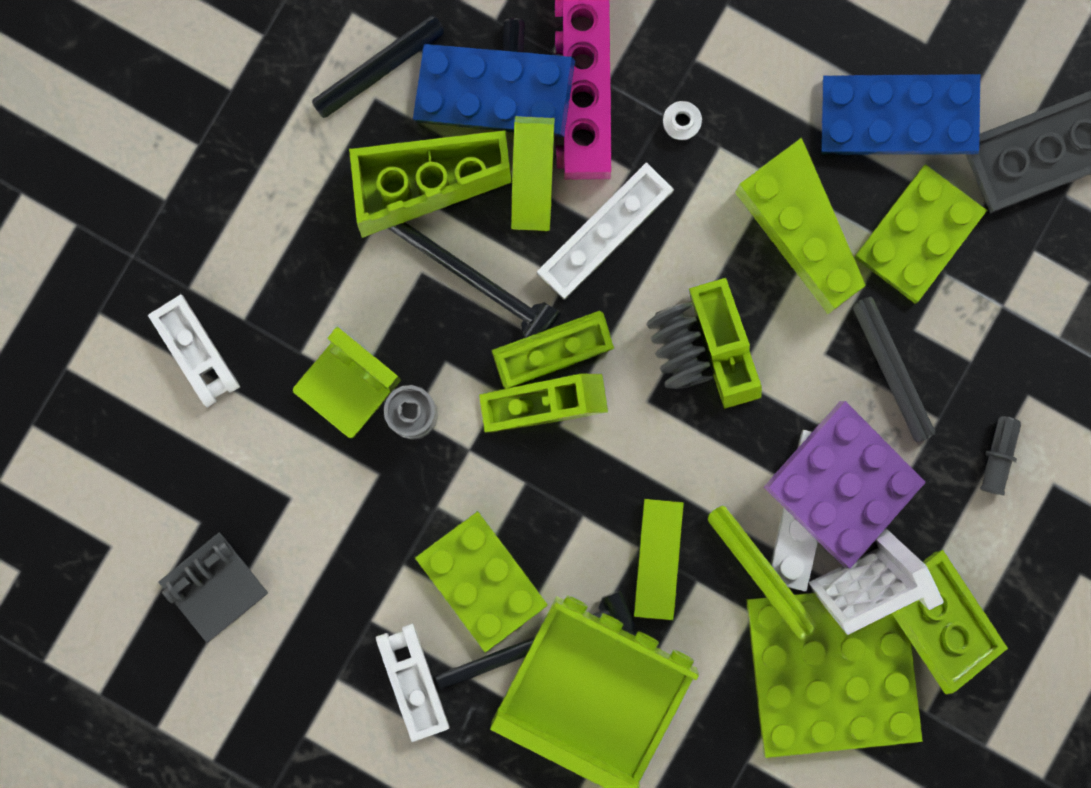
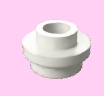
(682, 132)

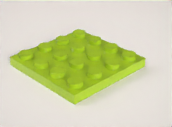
(832, 685)

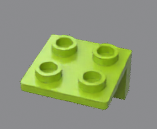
(346, 384)

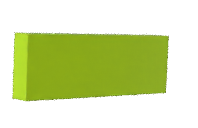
(553, 349)
(658, 559)

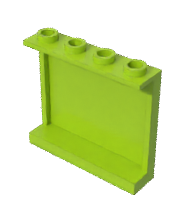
(593, 695)

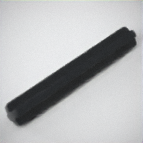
(378, 66)

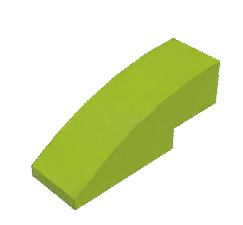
(532, 173)
(725, 343)

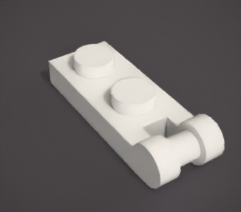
(193, 349)
(413, 684)

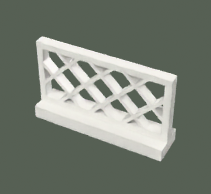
(876, 585)

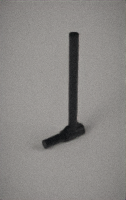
(535, 319)
(611, 604)

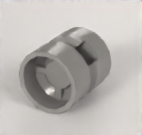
(410, 412)

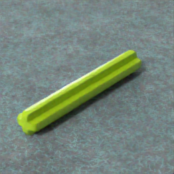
(762, 572)

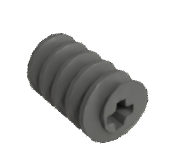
(678, 347)

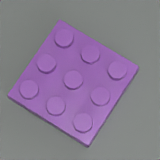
(844, 484)

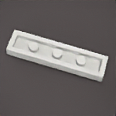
(605, 231)
(794, 548)

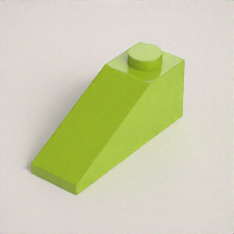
(544, 402)

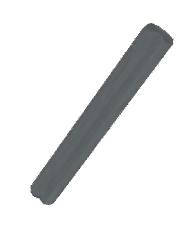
(893, 369)

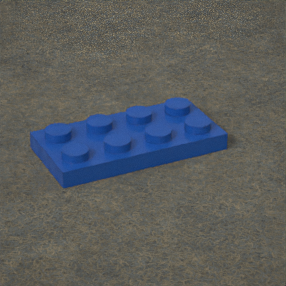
(491, 88)
(901, 114)

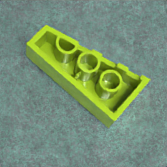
(423, 176)
(800, 222)

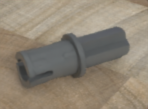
(1001, 455)

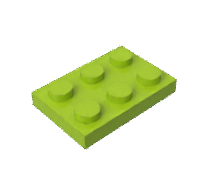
(920, 233)
(481, 581)
(954, 636)

